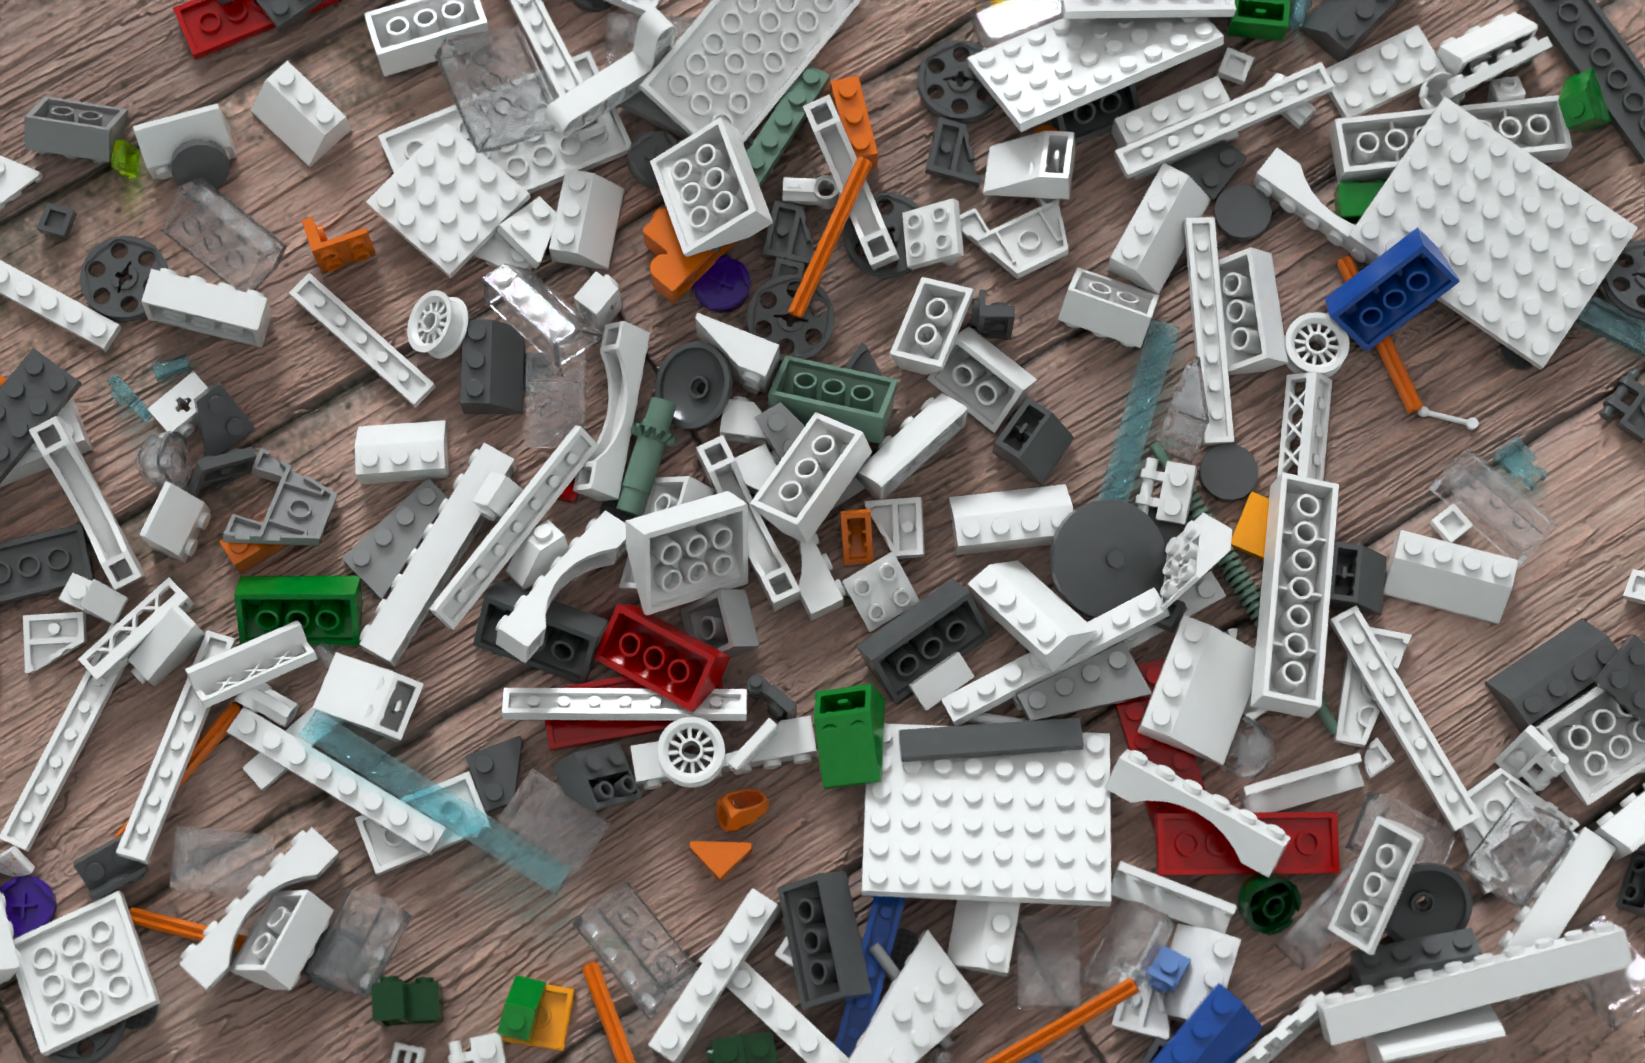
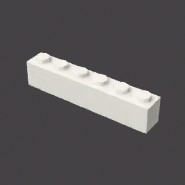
(1561, 892)

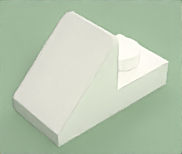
(93, 598)

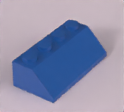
(1391, 290)
(1213, 1032)

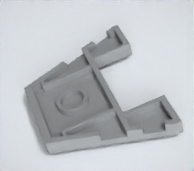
(296, 511)

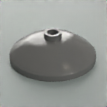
(683, 380)
(1443, 910)

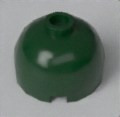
(1268, 902)

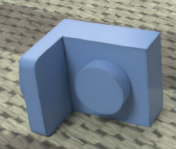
(1167, 970)

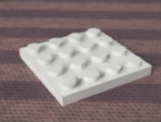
(447, 200)
(83, 973)

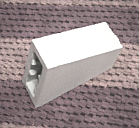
(166, 646)

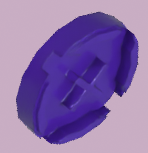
(723, 286)
(28, 903)

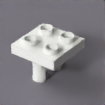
(933, 234)

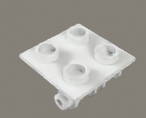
(880, 591)

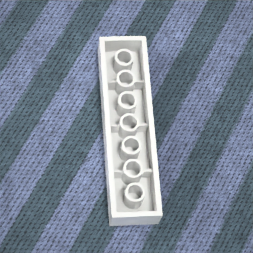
(1374, 144)
(1295, 596)

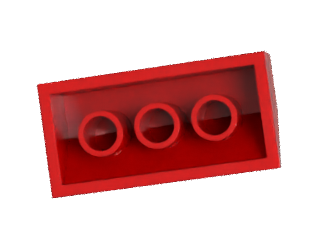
(661, 657)

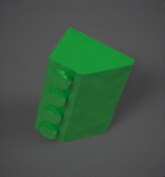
(323, 605)

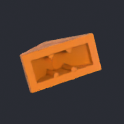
(856, 537)
(721, 857)

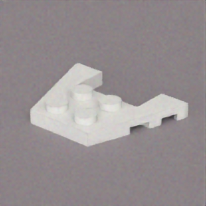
(1023, 242)
(1492, 799)

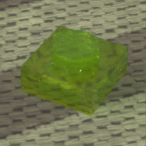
(125, 158)

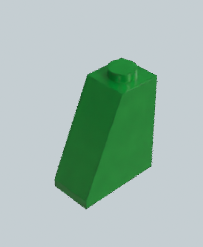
(1583, 102)

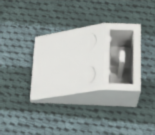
(1032, 166)
(1193, 555)
(368, 696)

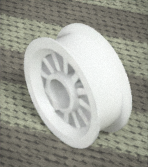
(1320, 322)
(437, 324)
(688, 725)

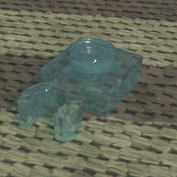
(124, 394)
(1518, 459)

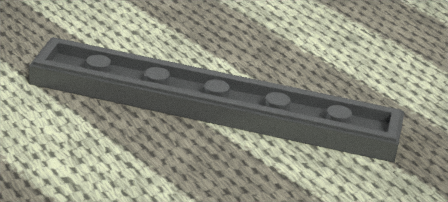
(990, 739)

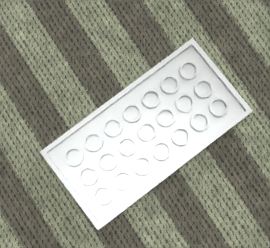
(741, 59)
(1085, 60)
(532, 162)

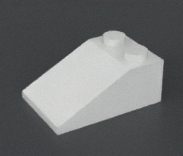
(749, 356)

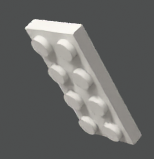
(1382, 73)
(390, 851)

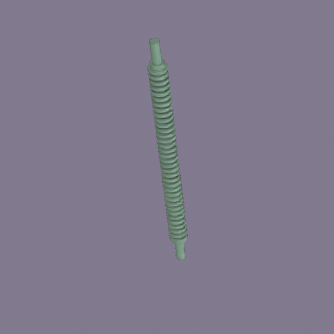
(1239, 579)

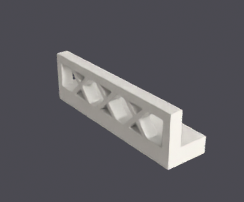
(1311, 428)
(119, 655)
(250, 663)
(1303, 786)
(1172, 898)

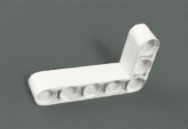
(616, 82)

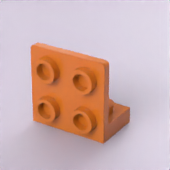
(340, 250)

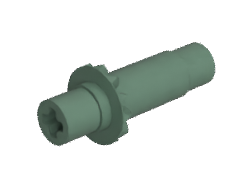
(651, 441)

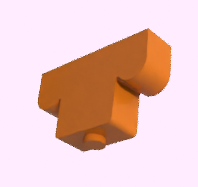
(671, 270)

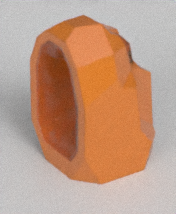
(740, 809)

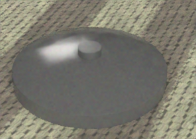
(1106, 556)

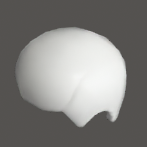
(1431, 88)

